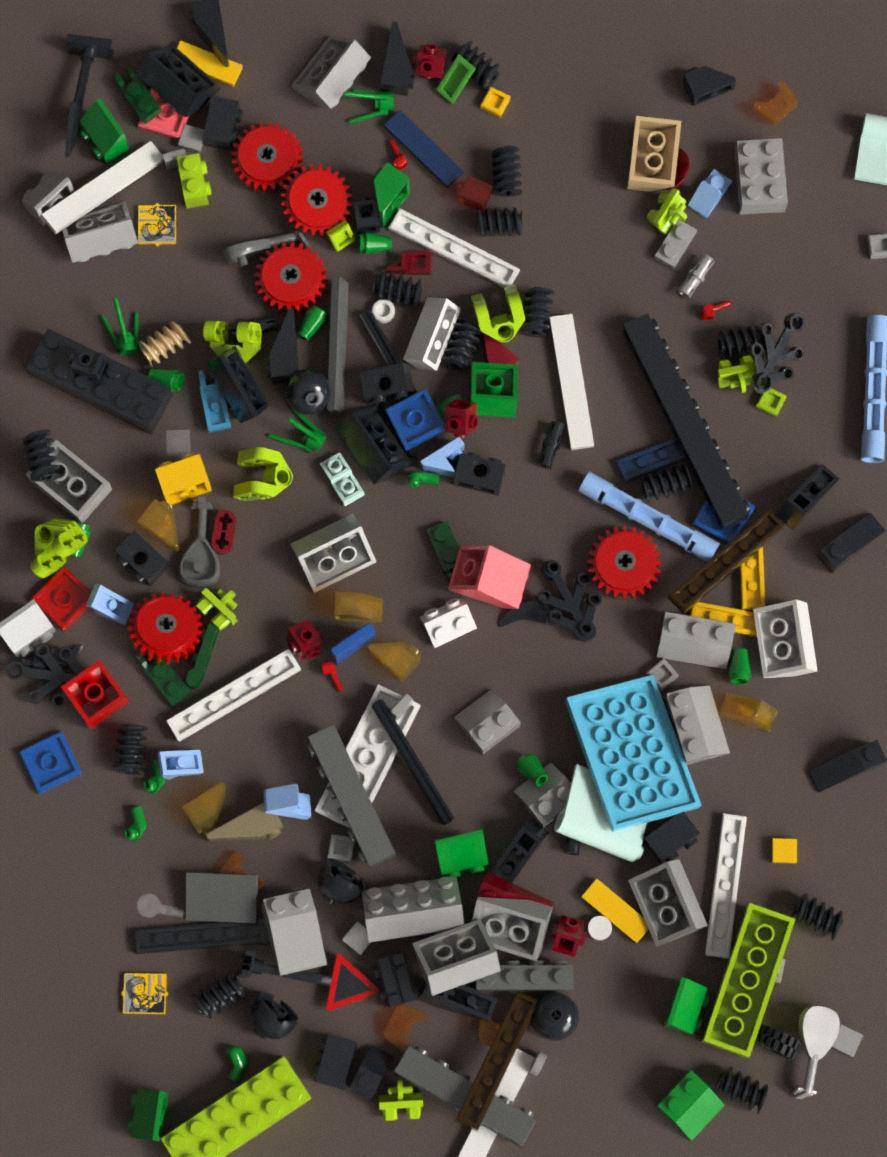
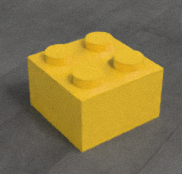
(183, 479)

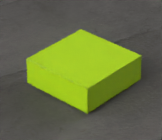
(340, 236)
(771, 402)

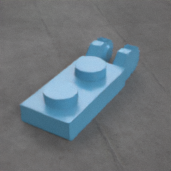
(214, 405)

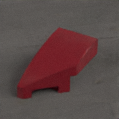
(412, 263)
(496, 352)

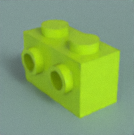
(192, 180)

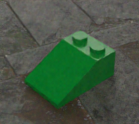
(461, 854)

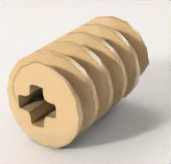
(163, 342)

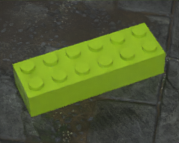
(748, 980)
(240, 1114)

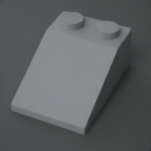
(514, 924)
(294, 932)

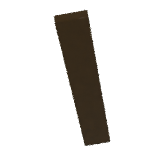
(726, 561)
(496, 1061)

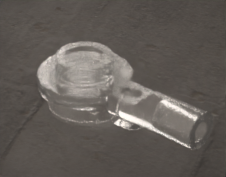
(150, 906)

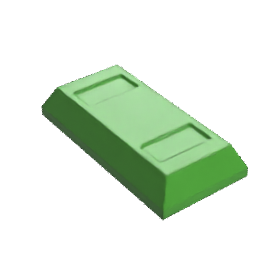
(455, 79)

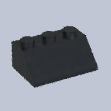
(177, 80)
(237, 385)
(375, 444)

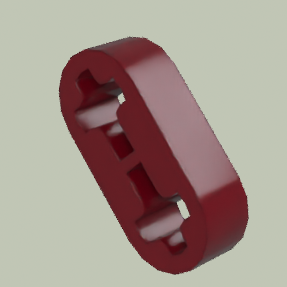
(229, 532)

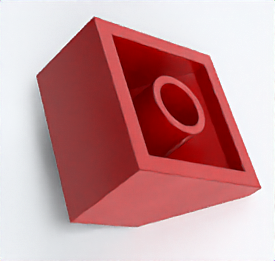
(95, 694)

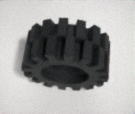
(778, 1042)

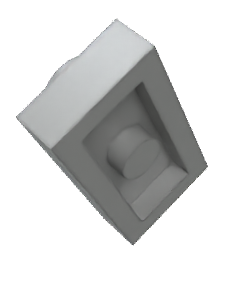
(675, 244)

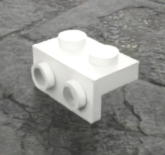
(448, 621)

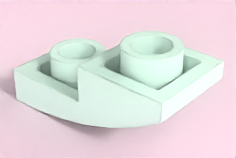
(342, 479)

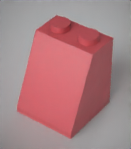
(489, 576)

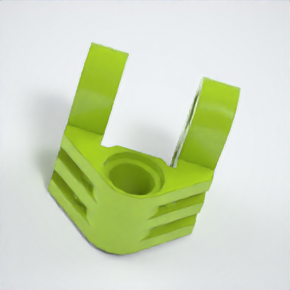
(491, 326)
(247, 333)
(270, 485)
(54, 547)

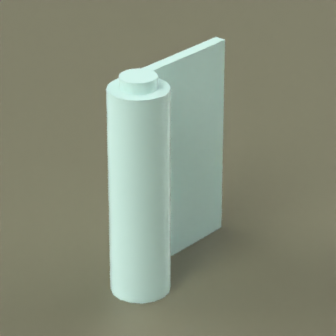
(872, 151)
(586, 820)

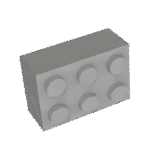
(760, 176)
(79, 486)

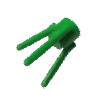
(383, 101)
(126, 342)
(314, 437)

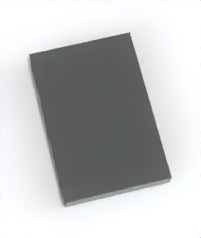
(222, 897)

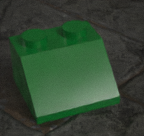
(103, 133)
(390, 190)
(494, 389)
(686, 1007)
(690, 1105)
(148, 1114)

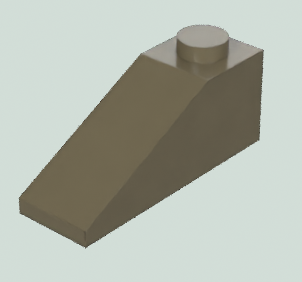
(249, 826)

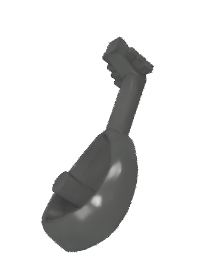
(242, 251)
(199, 562)

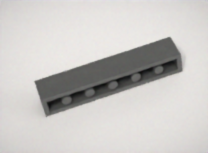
(352, 797)
(452, 1089)

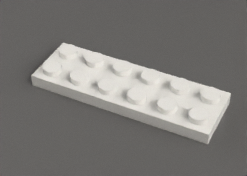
(370, 751)

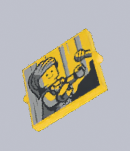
(156, 224)
(144, 993)

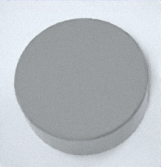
(538, 1063)

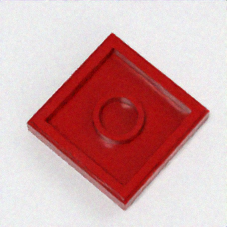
(63, 598)

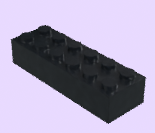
(119, 391)

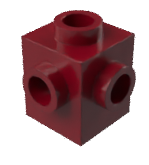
(430, 61)
(460, 417)
(304, 640)
(568, 935)

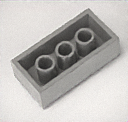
(412, 909)

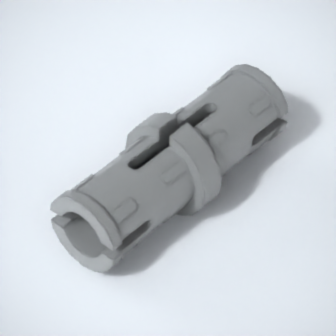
(695, 276)

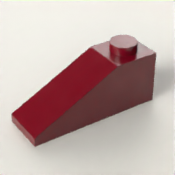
(499, 888)

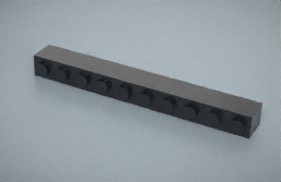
(685, 422)

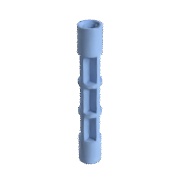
(873, 435)
(664, 525)

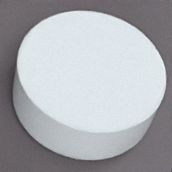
(383, 311)
(599, 928)

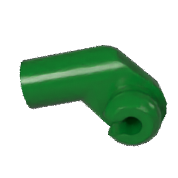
(418, 477)
(156, 781)
(138, 827)
(238, 1060)

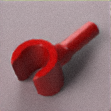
(400, 160)
(708, 310)
(329, 668)

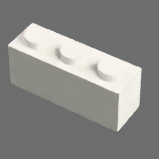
(432, 333)

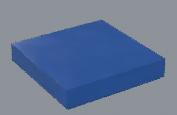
(415, 419)
(706, 522)
(353, 643)
(50, 762)

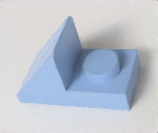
(709, 193)
(438, 461)
(109, 604)
(180, 763)
(287, 802)

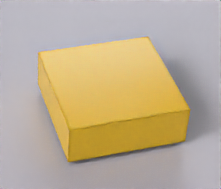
(495, 102)
(784, 851)

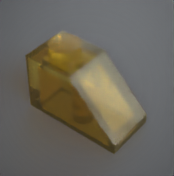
(161, 523)
(358, 607)
(396, 657)
(748, 712)
(206, 808)

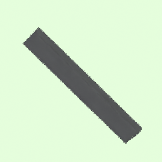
(337, 344)

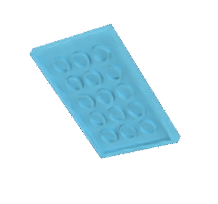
(632, 753)

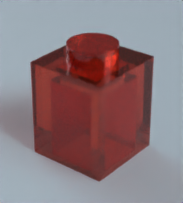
(474, 193)

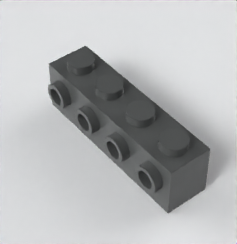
(529, 978)

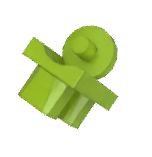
(670, 212)
(736, 376)
(224, 616)
(399, 1098)

